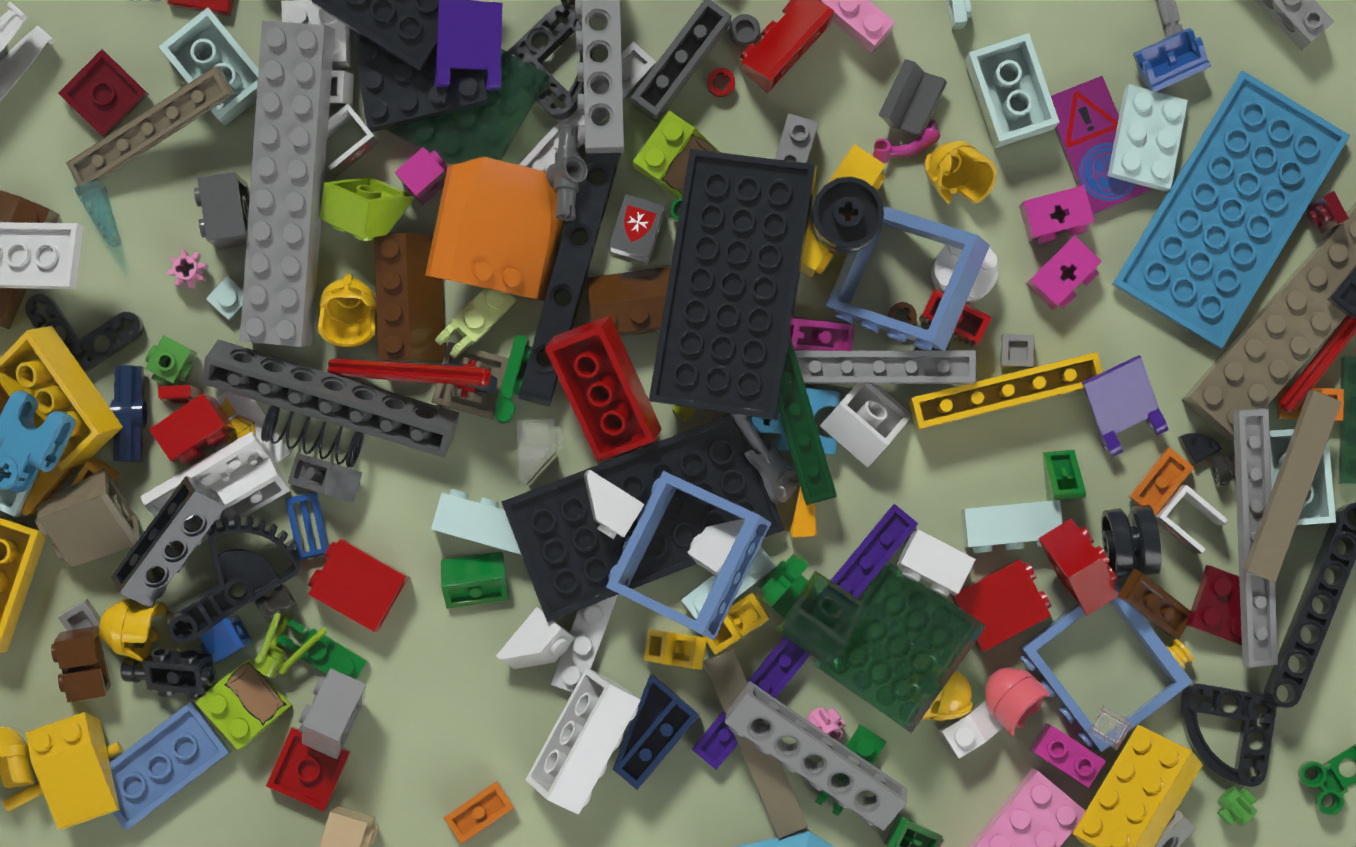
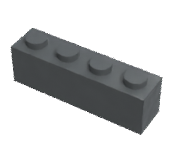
(681, 60)

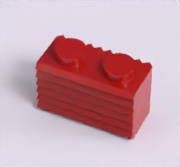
(970, 325)

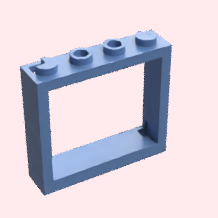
(953, 300)
(730, 576)
(1069, 707)

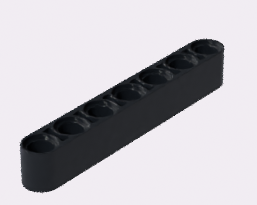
(1305, 615)

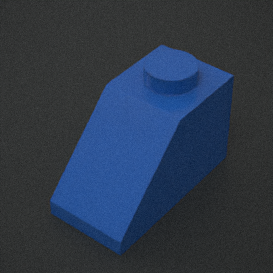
(225, 639)

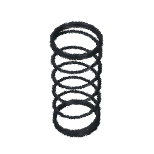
(272, 419)

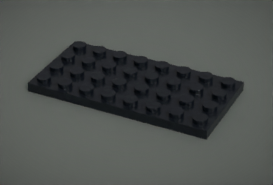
(733, 284)
(573, 559)

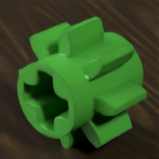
(1237, 806)

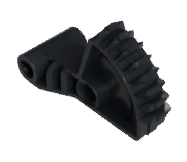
(232, 567)

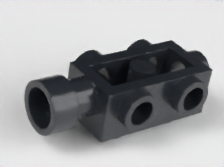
(172, 672)

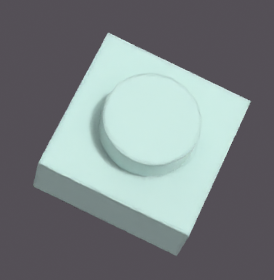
(959, 13)
(227, 298)

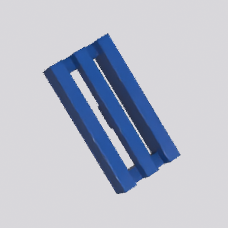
(301, 555)

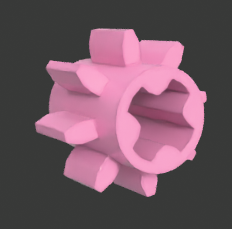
(181, 264)
(827, 721)

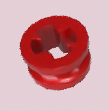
(712, 78)

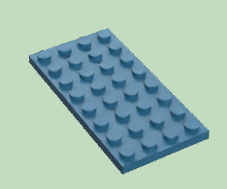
(1231, 210)

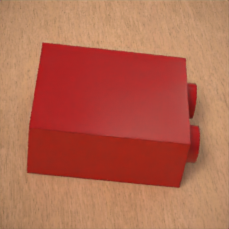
(357, 584)
(1004, 603)

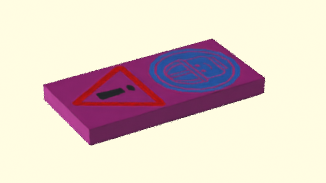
(1087, 138)

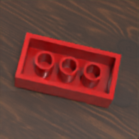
(603, 388)

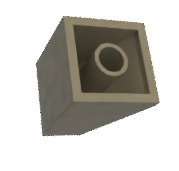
(88, 520)

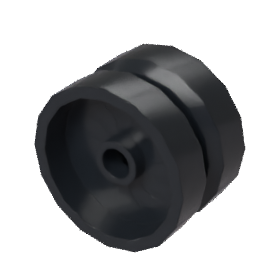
(850, 196)
(1131, 541)

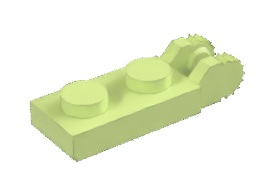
(477, 319)

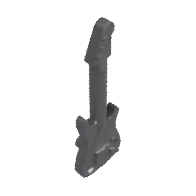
(777, 475)

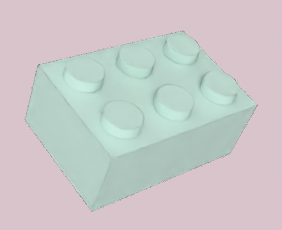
(208, 44)
(1011, 90)
(1319, 504)

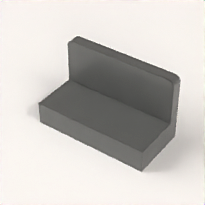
(912, 99)

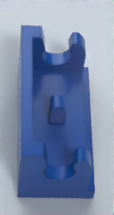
(1171, 60)

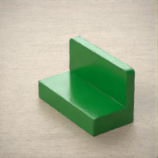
(474, 580)

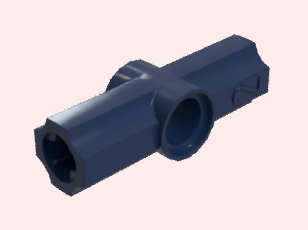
(130, 411)

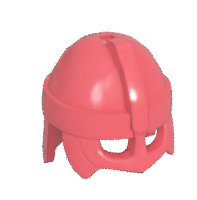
(1010, 694)

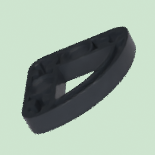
(525, 50)
(1243, 712)

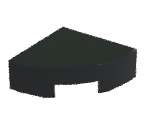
(1198, 446)

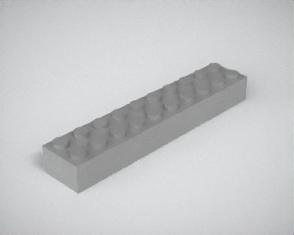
(287, 183)

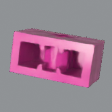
(423, 174)
(1071, 203)
(1071, 256)
(1067, 755)

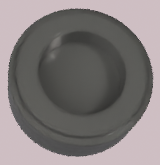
(744, 30)

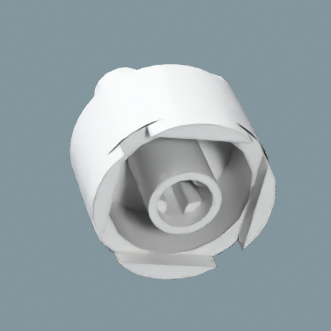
(945, 264)

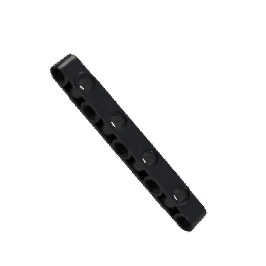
(569, 275)

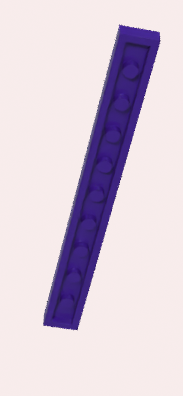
(787, 656)

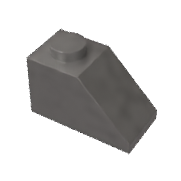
(325, 477)

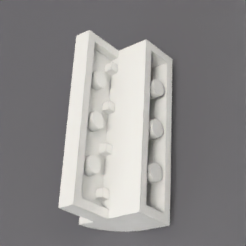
(240, 474)

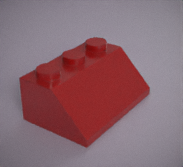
(785, 42)

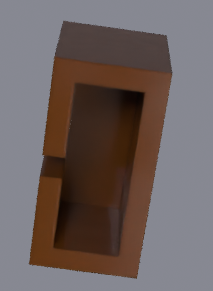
(82, 664)

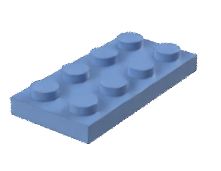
(164, 763)

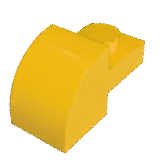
(740, 620)
(675, 649)

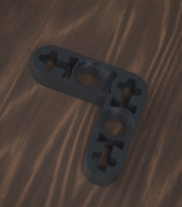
(75, 344)

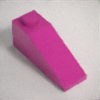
(821, 335)

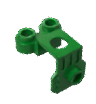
(784, 584)
(1329, 780)

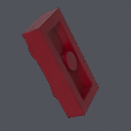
(1326, 213)

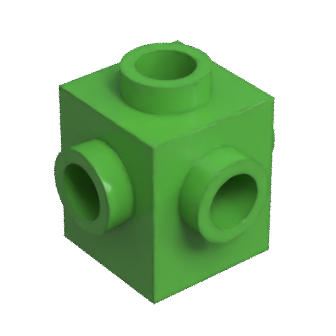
(181, 362)

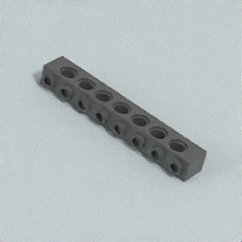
(330, 398)

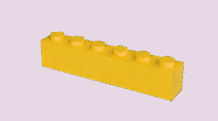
(1003, 391)

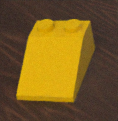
(73, 769)

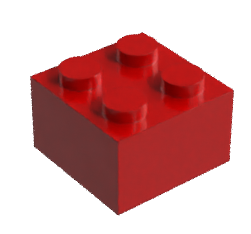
(193, 430)
(1080, 565)

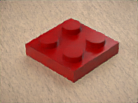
(306, 772)

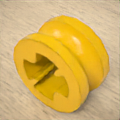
(1180, 653)

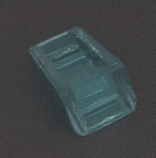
(97, 204)

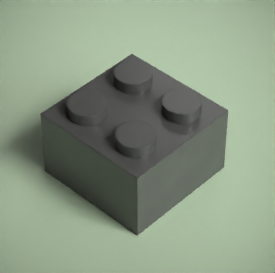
(224, 209)

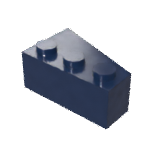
(653, 731)

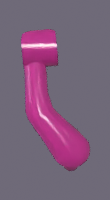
(884, 150)

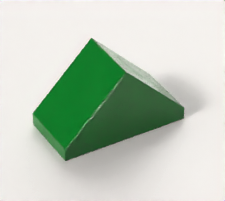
(1062, 476)
(911, 834)

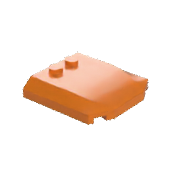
(496, 228)

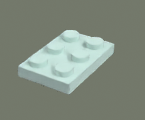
(1147, 138)

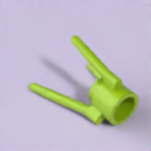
(271, 658)

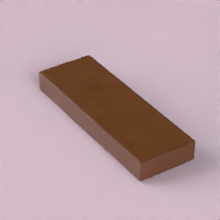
(1155, 604)

